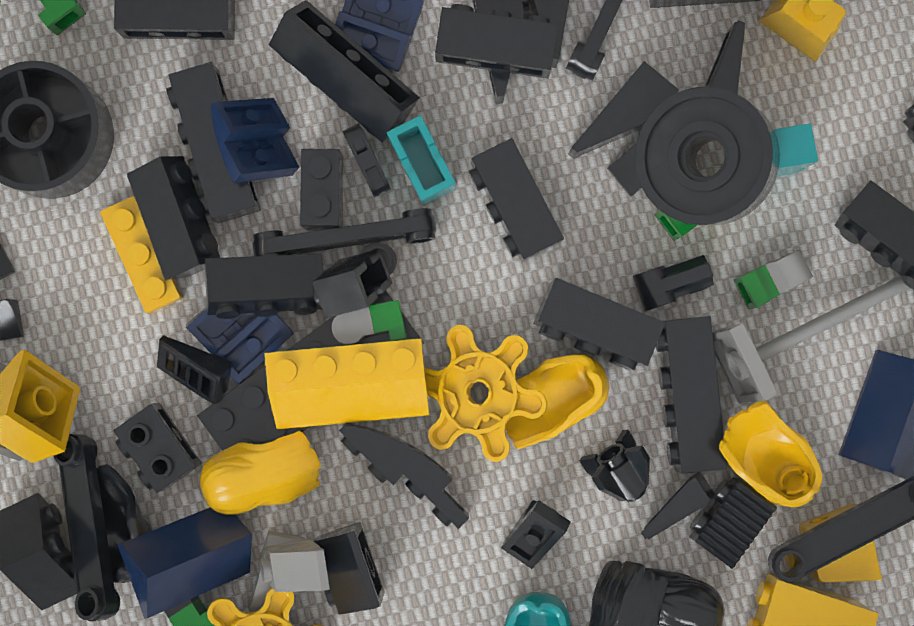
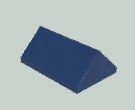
(884, 417)
(186, 559)

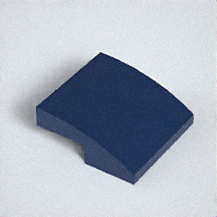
(381, 27)
(253, 139)
(240, 339)

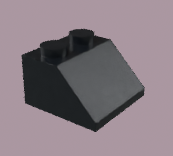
(350, 570)

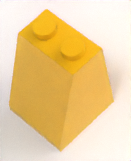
(804, 605)

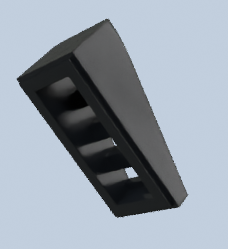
(727, 65)
(203, 373)
(688, 499)

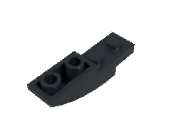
(394, 458)

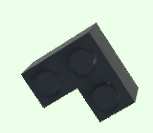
(35, 552)

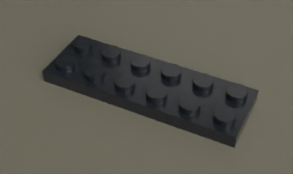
(246, 411)

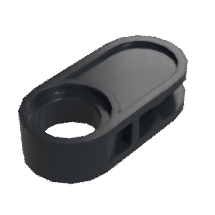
(366, 160)

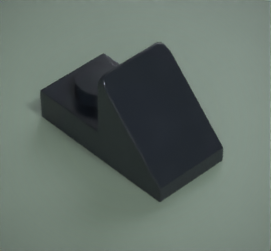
(535, 533)

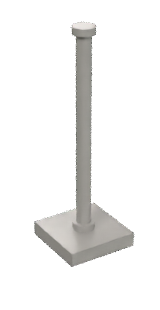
(744, 362)

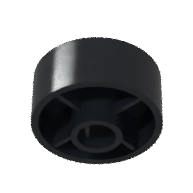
(76, 134)
(669, 150)

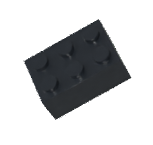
(598, 325)

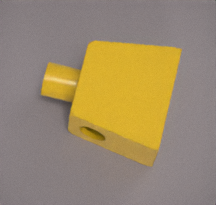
(805, 23)
(855, 566)

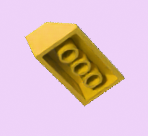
(347, 383)

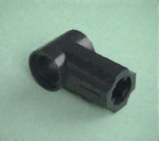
(664, 285)

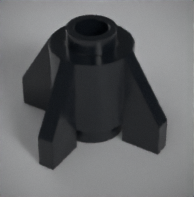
(620, 468)

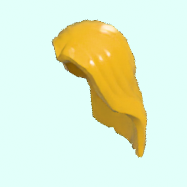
(573, 390)
(771, 456)
(260, 474)

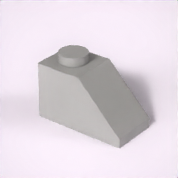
(295, 567)

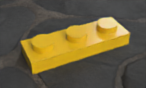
(138, 255)

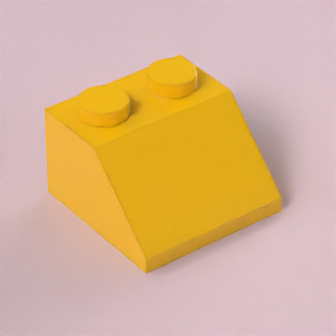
(35, 408)

